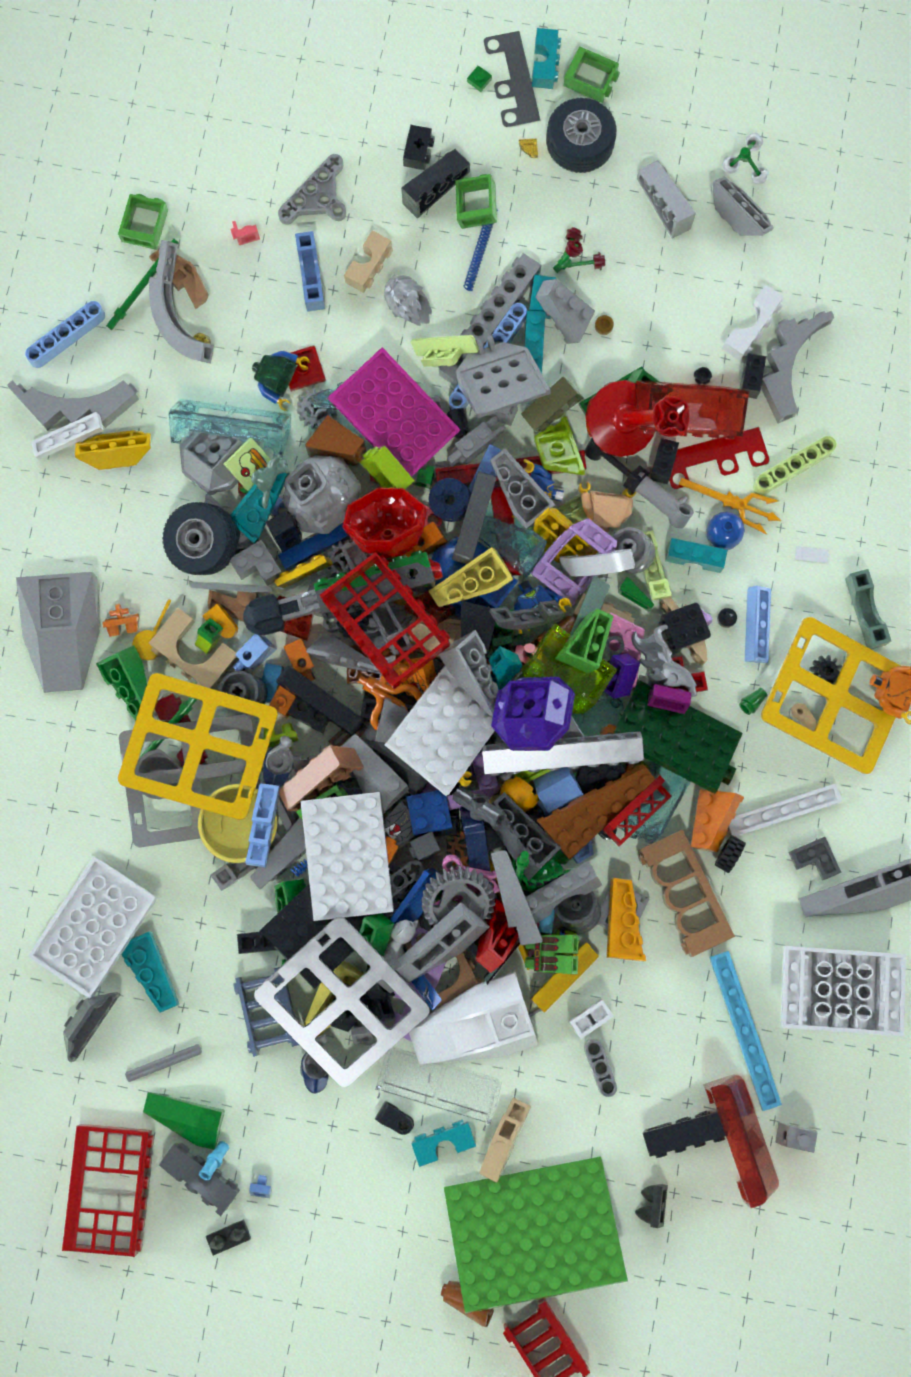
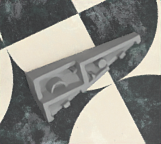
(390, 719)

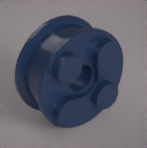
(438, 499)

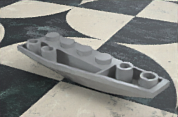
(865, 893)
(440, 944)

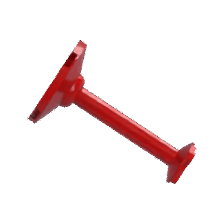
(615, 421)

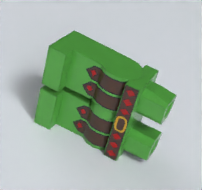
(547, 958)

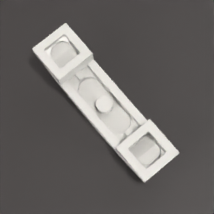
(597, 564)

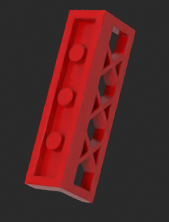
(636, 804)

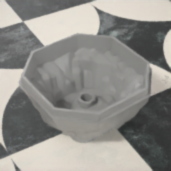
(320, 493)

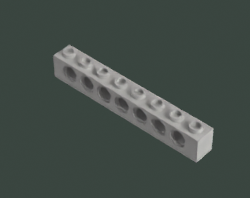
(522, 265)

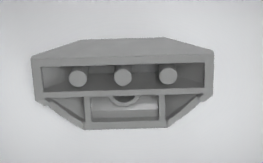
(739, 209)

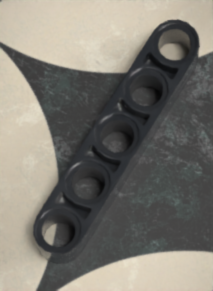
(320, 700)

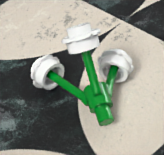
(731, 163)

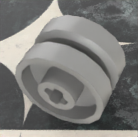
(641, 545)

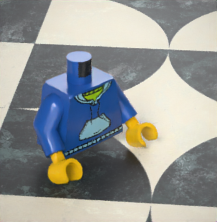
(532, 597)

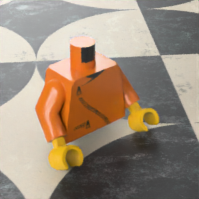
(894, 691)

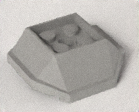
(204, 465)

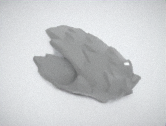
(407, 299)

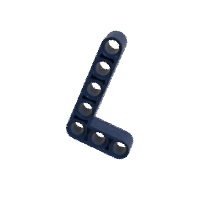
(475, 841)

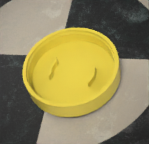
(224, 835)

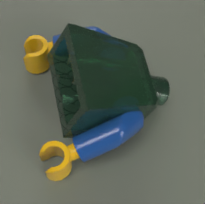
(275, 374)

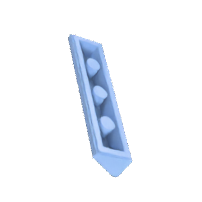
(757, 624)

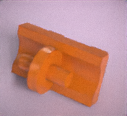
(112, 624)

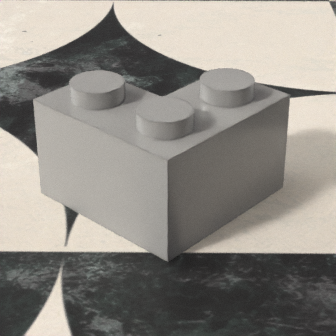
(256, 559)

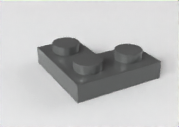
(818, 853)

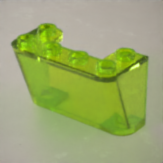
(586, 686)

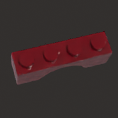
(165, 710)

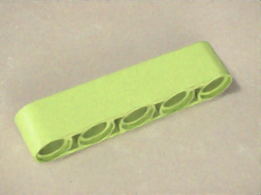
(800, 459)

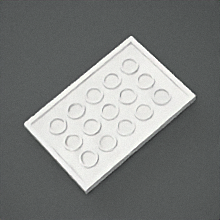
(442, 733)
(347, 856)
(92, 927)

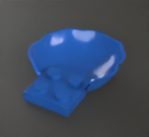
(443, 556)

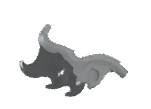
(659, 661)

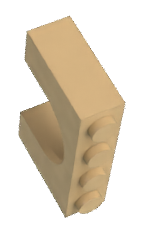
(167, 643)

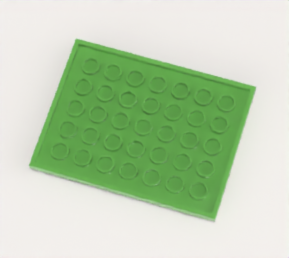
(534, 1235)

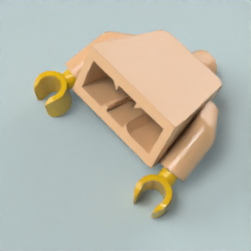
(606, 508)

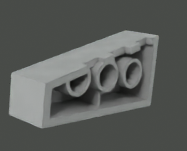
(666, 199)

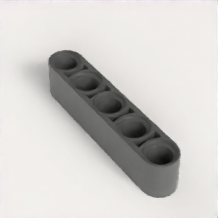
(474, 517)

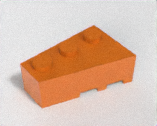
(713, 818)

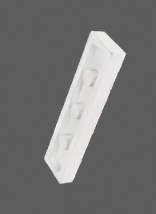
(67, 435)

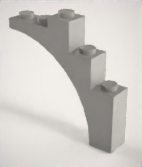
(777, 385)

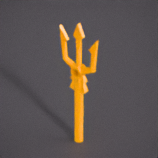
(735, 502)

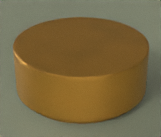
(604, 325)

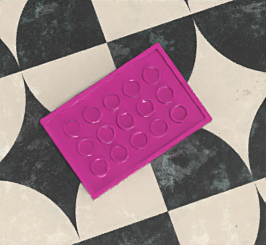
(394, 412)

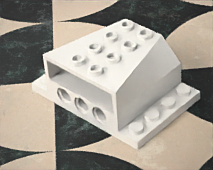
(843, 991)

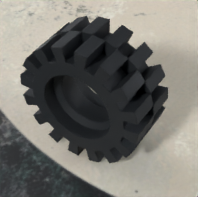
(730, 854)

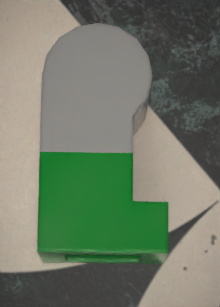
(423, 477)

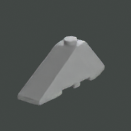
(376, 774)

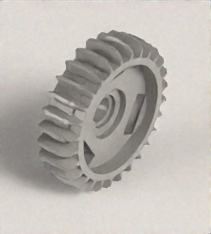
(454, 884)

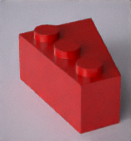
(497, 940)

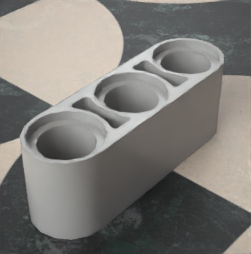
(607, 1075)

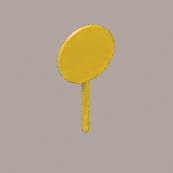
(142, 639)

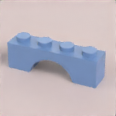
(310, 271)

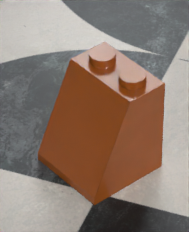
(336, 441)

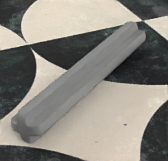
(163, 1063)

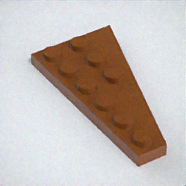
(591, 812)

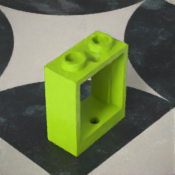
(385, 468)

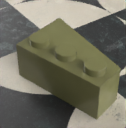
(552, 406)

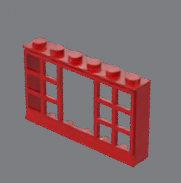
(362, 639)
(76, 1188)

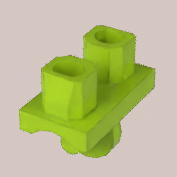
(287, 730)

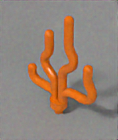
(381, 689)

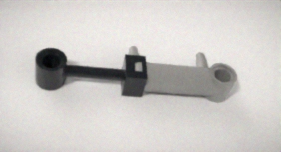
(638, 481)

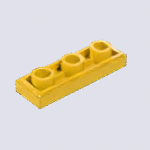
(303, 571)

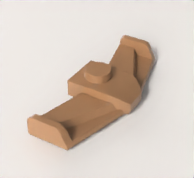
(187, 277)
(233, 606)

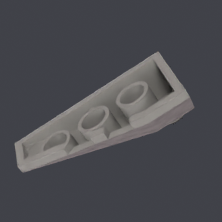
(521, 491)
(335, 652)
(469, 667)

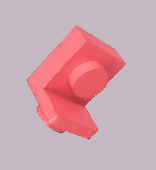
(246, 234)

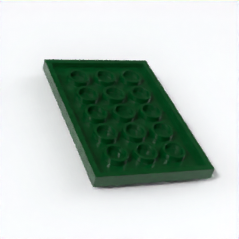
(682, 743)

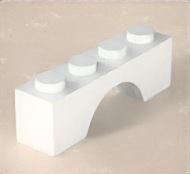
(765, 305)

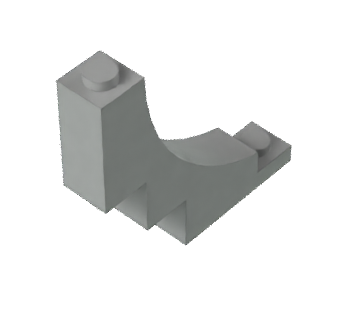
(51, 409)

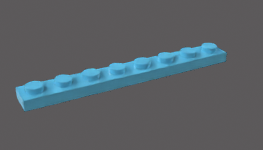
(745, 1031)

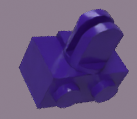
(624, 678)

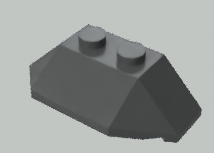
(86, 1022)

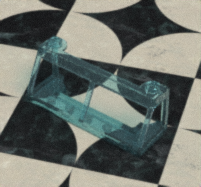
(188, 420)

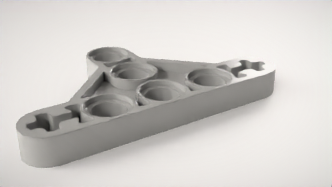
(324, 188)

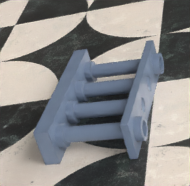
(282, 996)

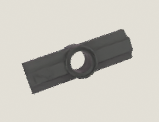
(479, 807)

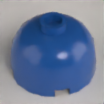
(725, 530)

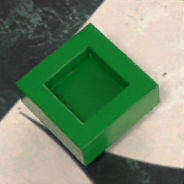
(479, 78)

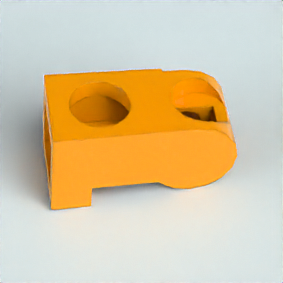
(221, 617)

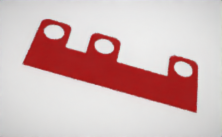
(720, 450)

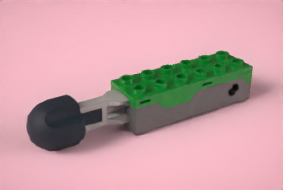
(267, 614)

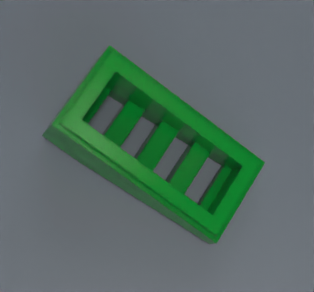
(633, 593)

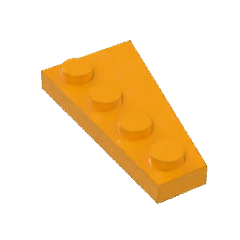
(623, 929)

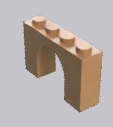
(464, 982)

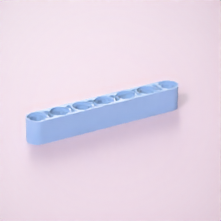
(498, 335)

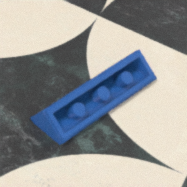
(313, 546)

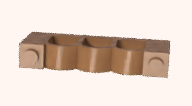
(709, 936)

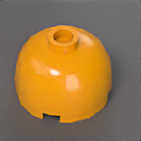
(520, 793)

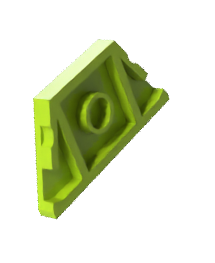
(558, 449)

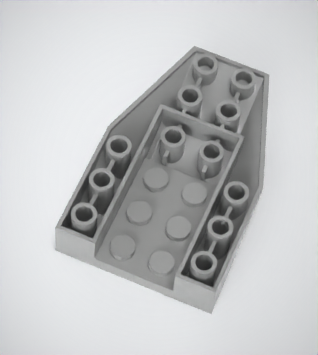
(60, 626)

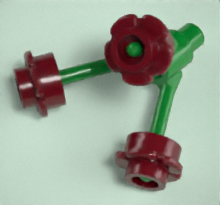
(574, 249)

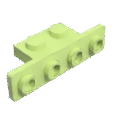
(443, 350)

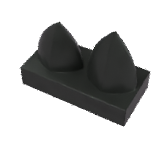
(654, 1214)
(228, 1237)

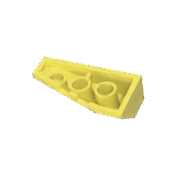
(479, 577)
(347, 974)

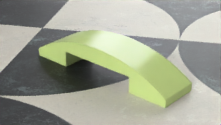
(654, 575)

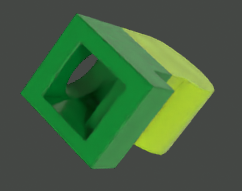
(206, 637)

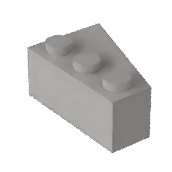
(566, 310)

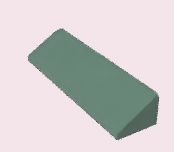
(594, 599)

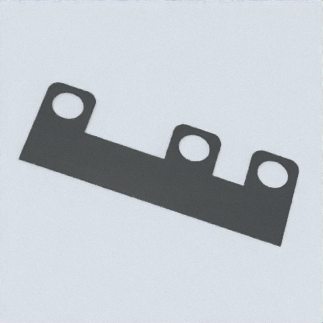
(519, 80)

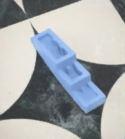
(263, 825)

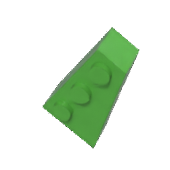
(587, 642)

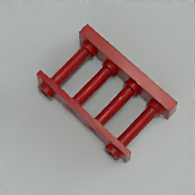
(555, 1329)

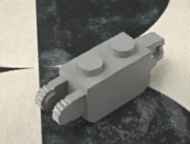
(475, 442)

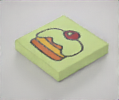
(247, 461)

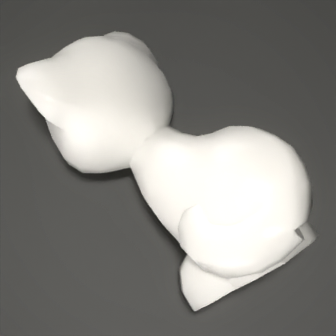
(401, 934)

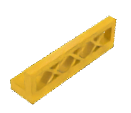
(560, 982)

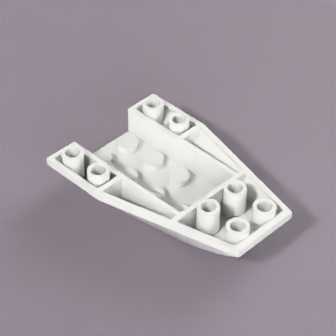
(476, 1025)

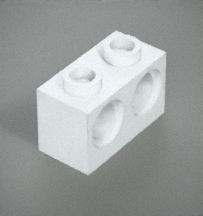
(591, 1018)

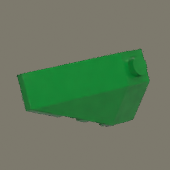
(126, 676)
(190, 1120)

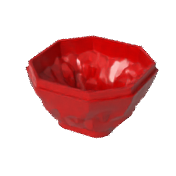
(385, 522)

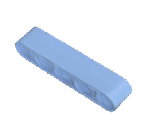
(62, 343)

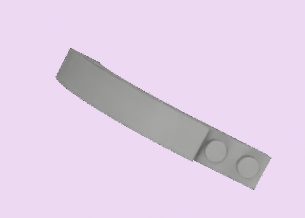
(163, 311)
(383, 615)

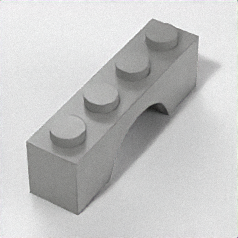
(577, 881)

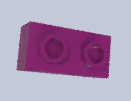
(669, 698)

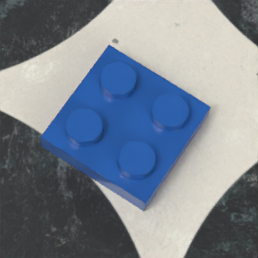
(429, 812)

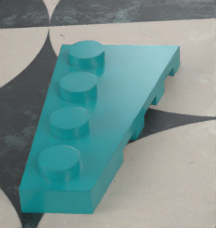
(251, 515)
(149, 970)

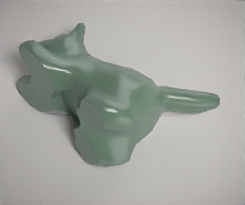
(265, 477)

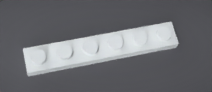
(784, 810)

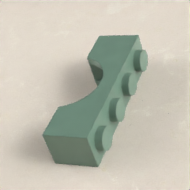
(862, 596)

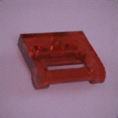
(432, 608)

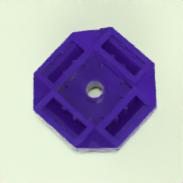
(536, 727)

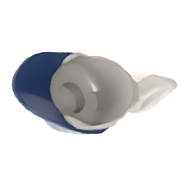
(278, 763)
(313, 1074)

